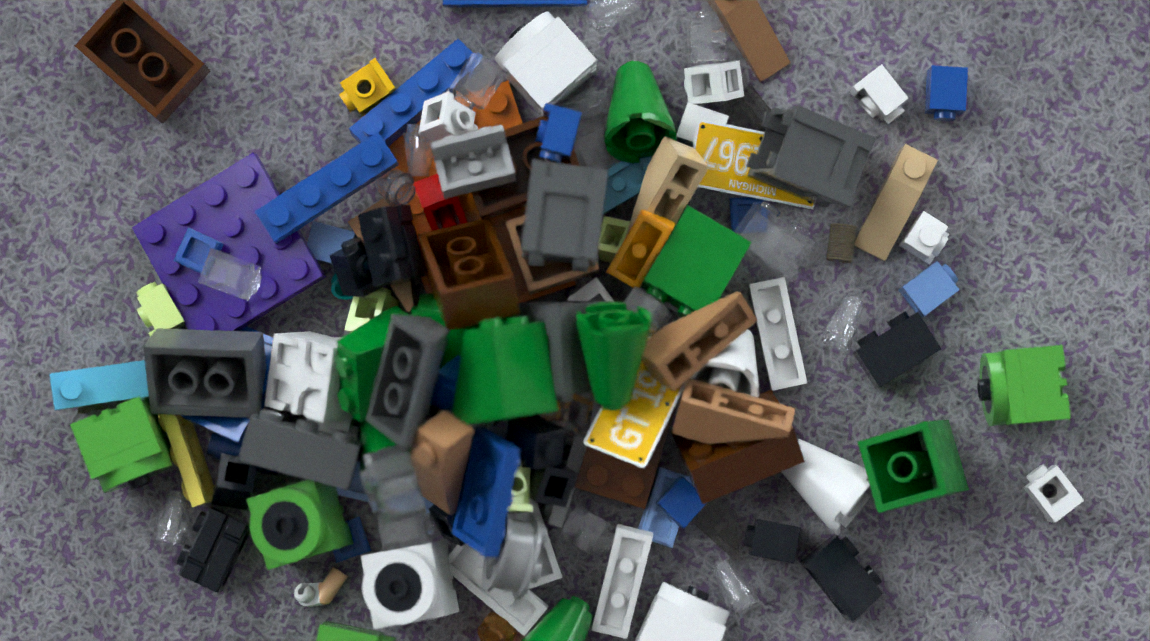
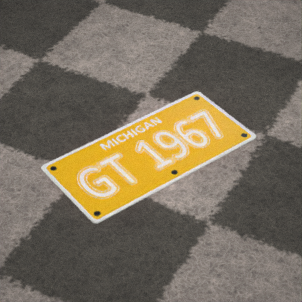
(726, 153)
(635, 428)

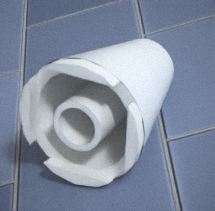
(733, 367)
(829, 485)

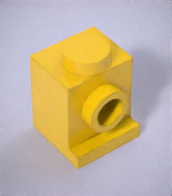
(380, 88)

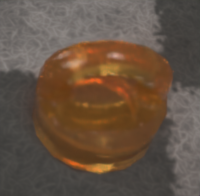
(496, 629)

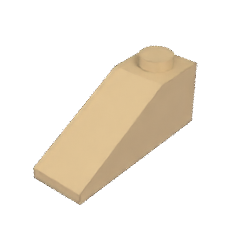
(670, 180)
(895, 201)

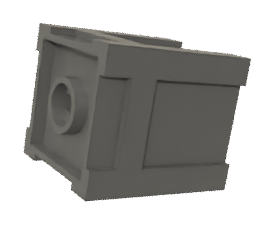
(810, 156)
(564, 214)
(564, 343)

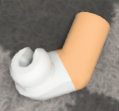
(322, 592)

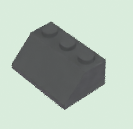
(205, 372)
(407, 377)
(300, 449)

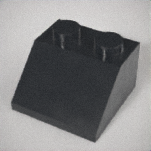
(842, 577)

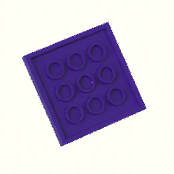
(226, 213)

